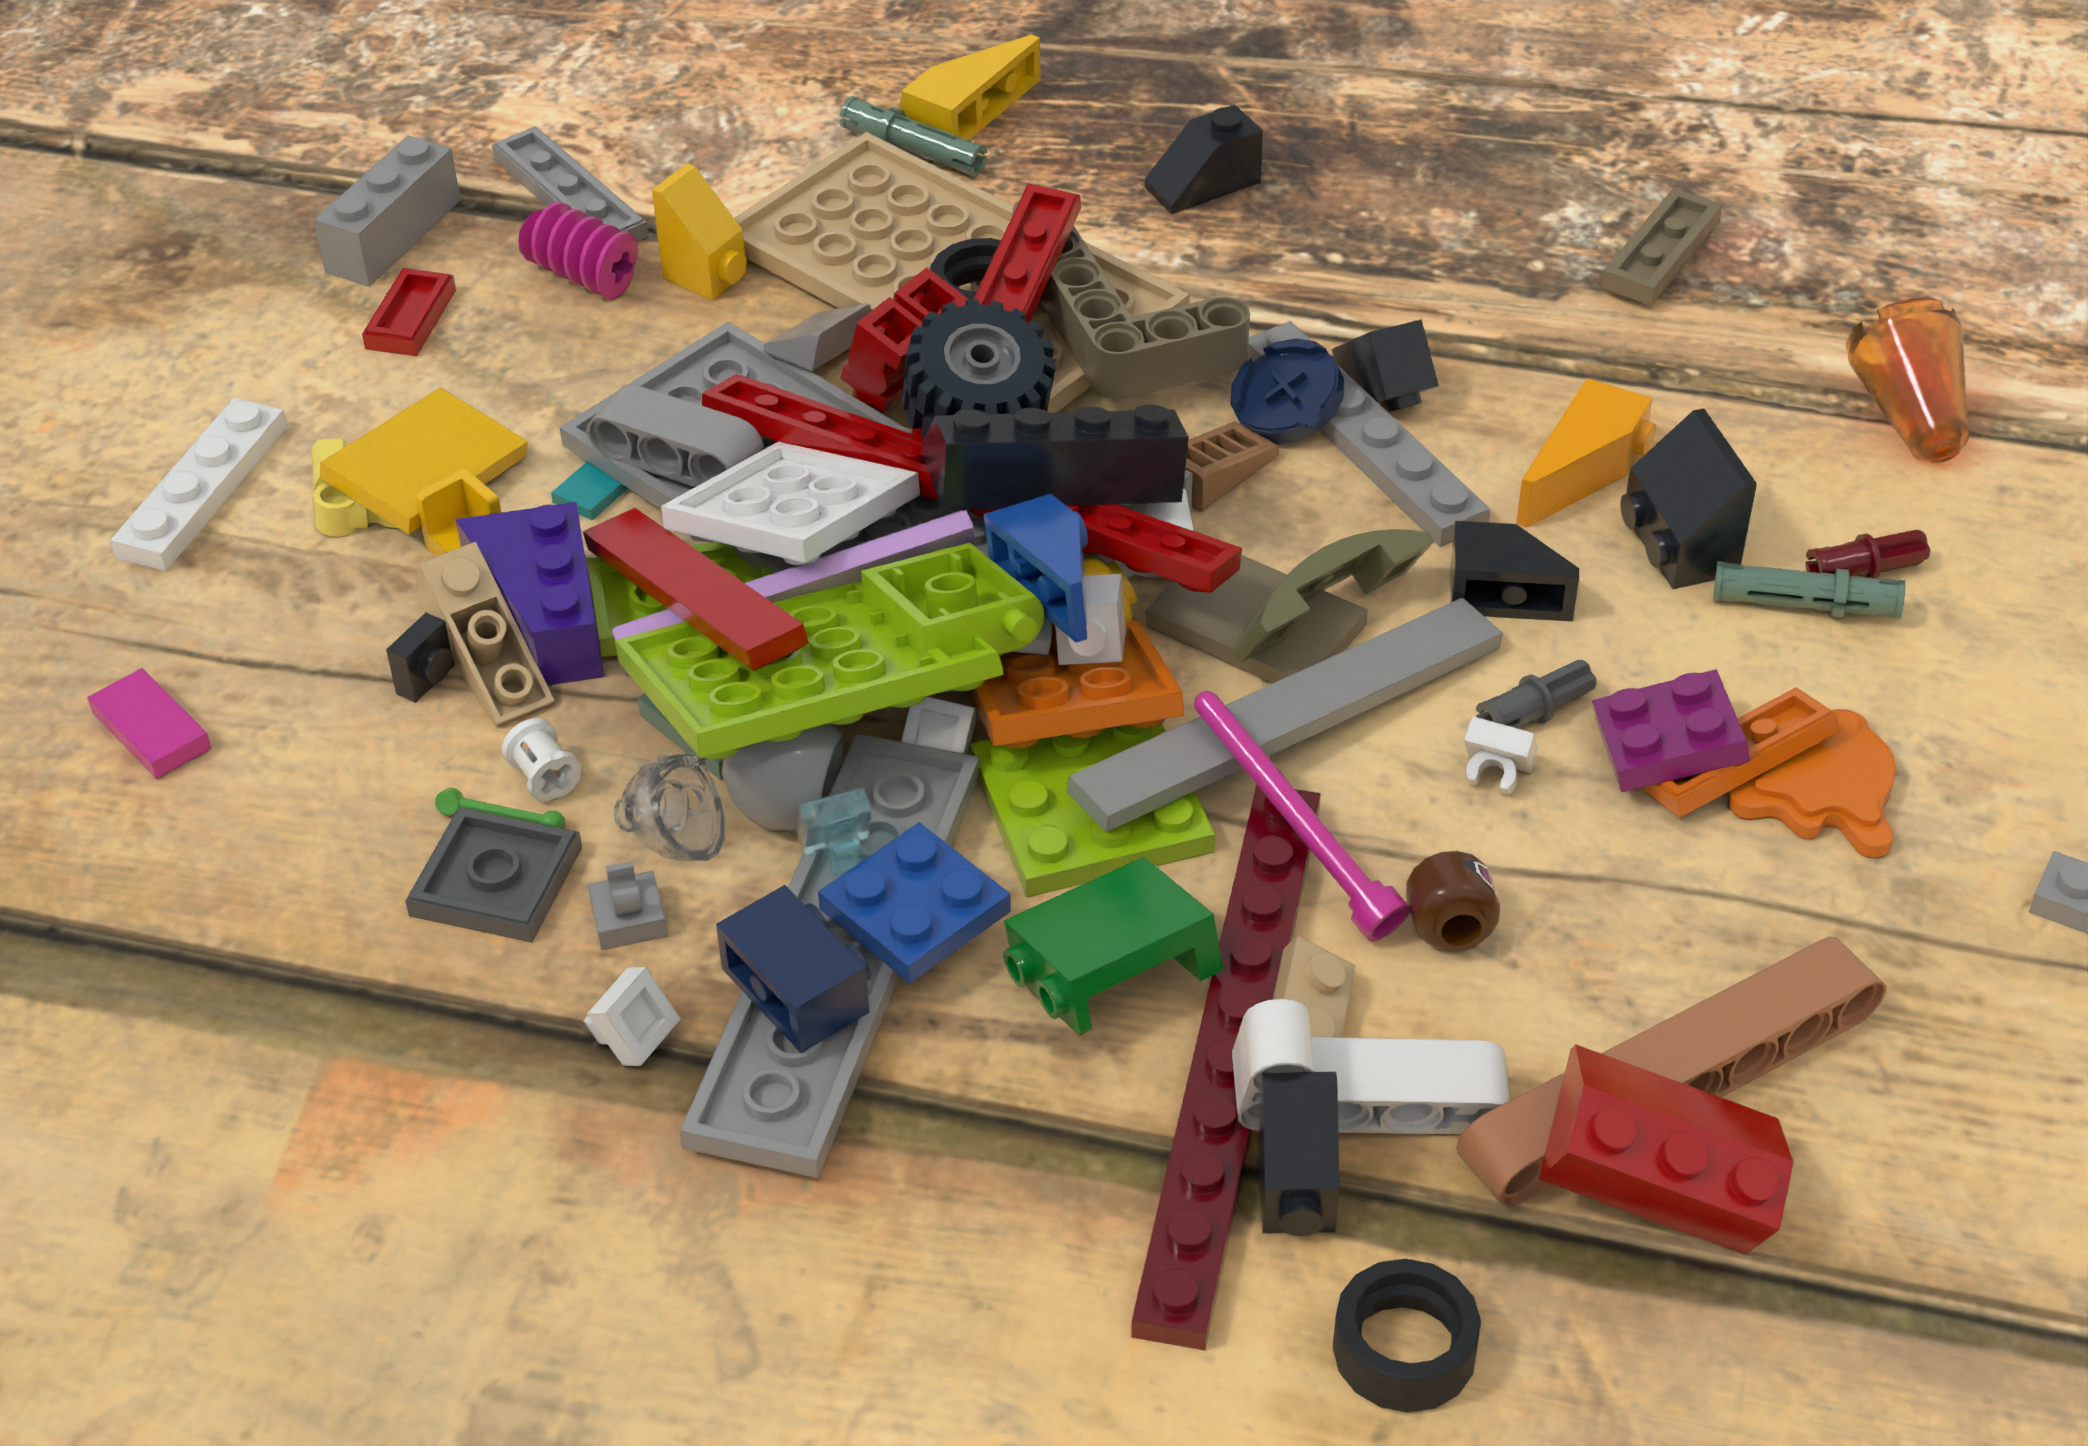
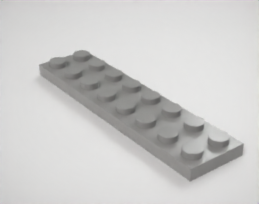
(759, 1092)

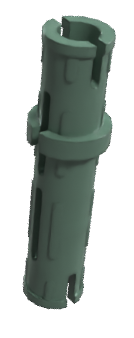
(914, 136)
(1810, 590)

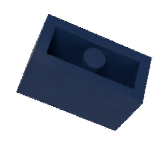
(794, 967)

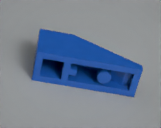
(1043, 550)

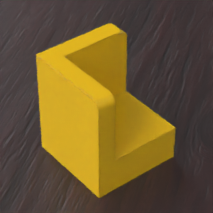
(451, 499)

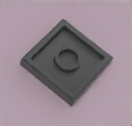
(494, 874)

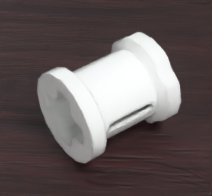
(541, 759)

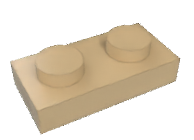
(1318, 982)

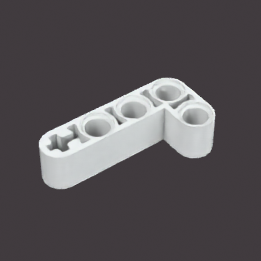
(1380, 1081)

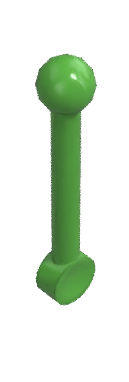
(451, 798)

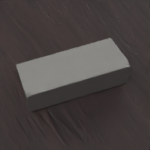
(818, 337)

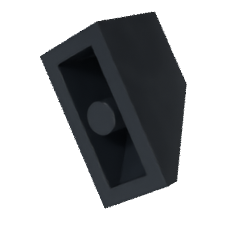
(1208, 160)
(1390, 364)
(1510, 573)
(1298, 1153)

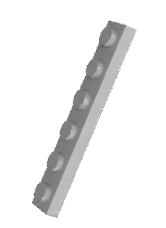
(1391, 455)

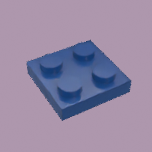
(914, 902)

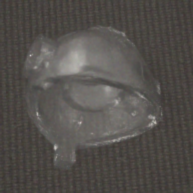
(659, 809)

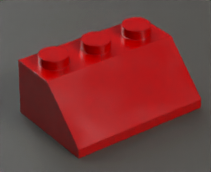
(1668, 1152)

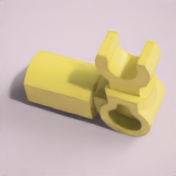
(333, 510)

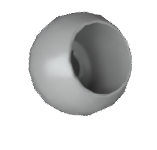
(776, 777)

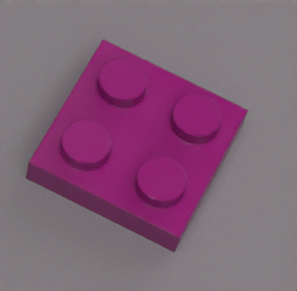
(1670, 730)

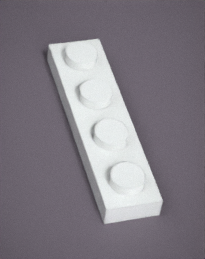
(198, 484)

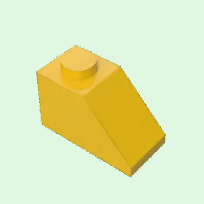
(697, 235)

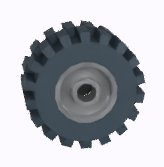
(976, 362)

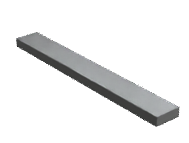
(1285, 713)

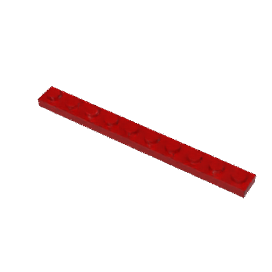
(1112, 530)

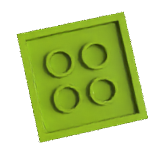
(1053, 837)

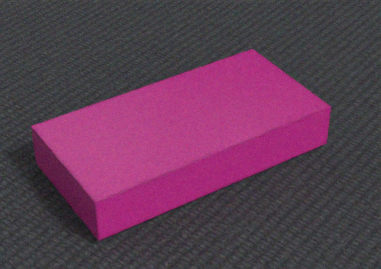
(149, 723)

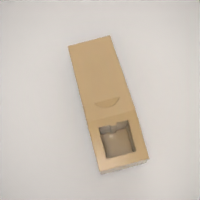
(482, 634)

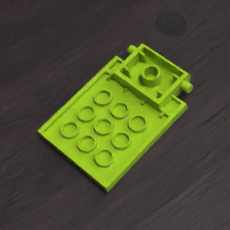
(871, 646)

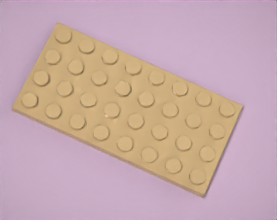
(881, 216)

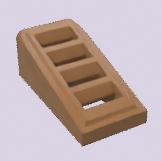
(1215, 478)

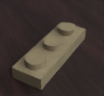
(1661, 246)

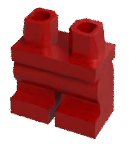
(883, 336)

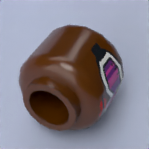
(1452, 901)

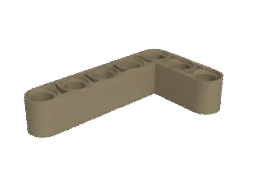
(1142, 352)

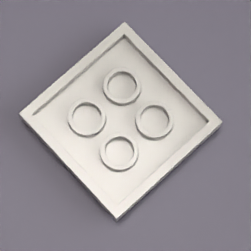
(790, 502)

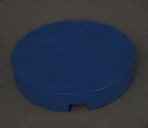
(1288, 391)

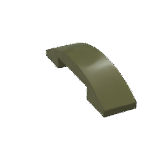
(1368, 556)

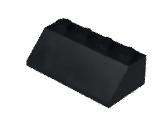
(1074, 456)

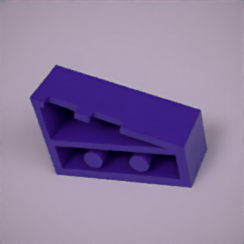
(545, 584)

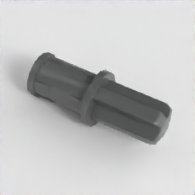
(1538, 697)

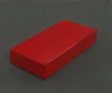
(409, 312)

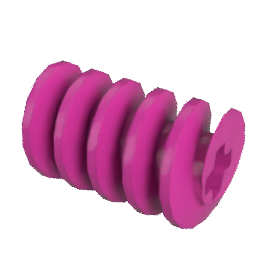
(580, 248)

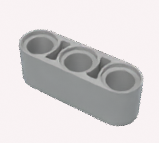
(671, 435)

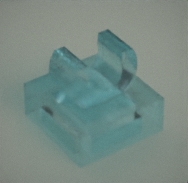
(835, 826)

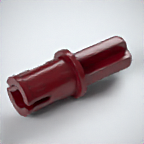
(1871, 555)

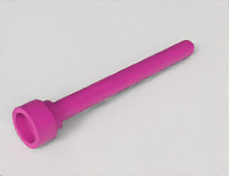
(1374, 907)

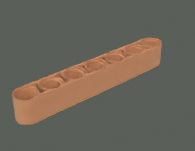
(1707, 1046)

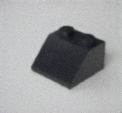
(1690, 502)

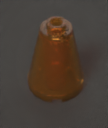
(1916, 374)

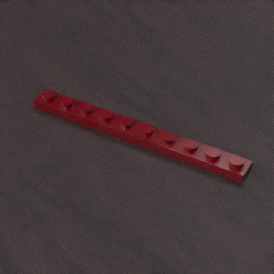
(1209, 1141)

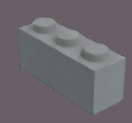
(387, 210)

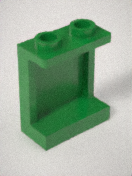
(1106, 936)

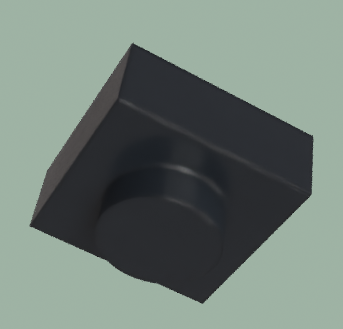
(420, 657)

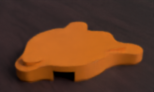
(1829, 784)

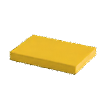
(417, 450)

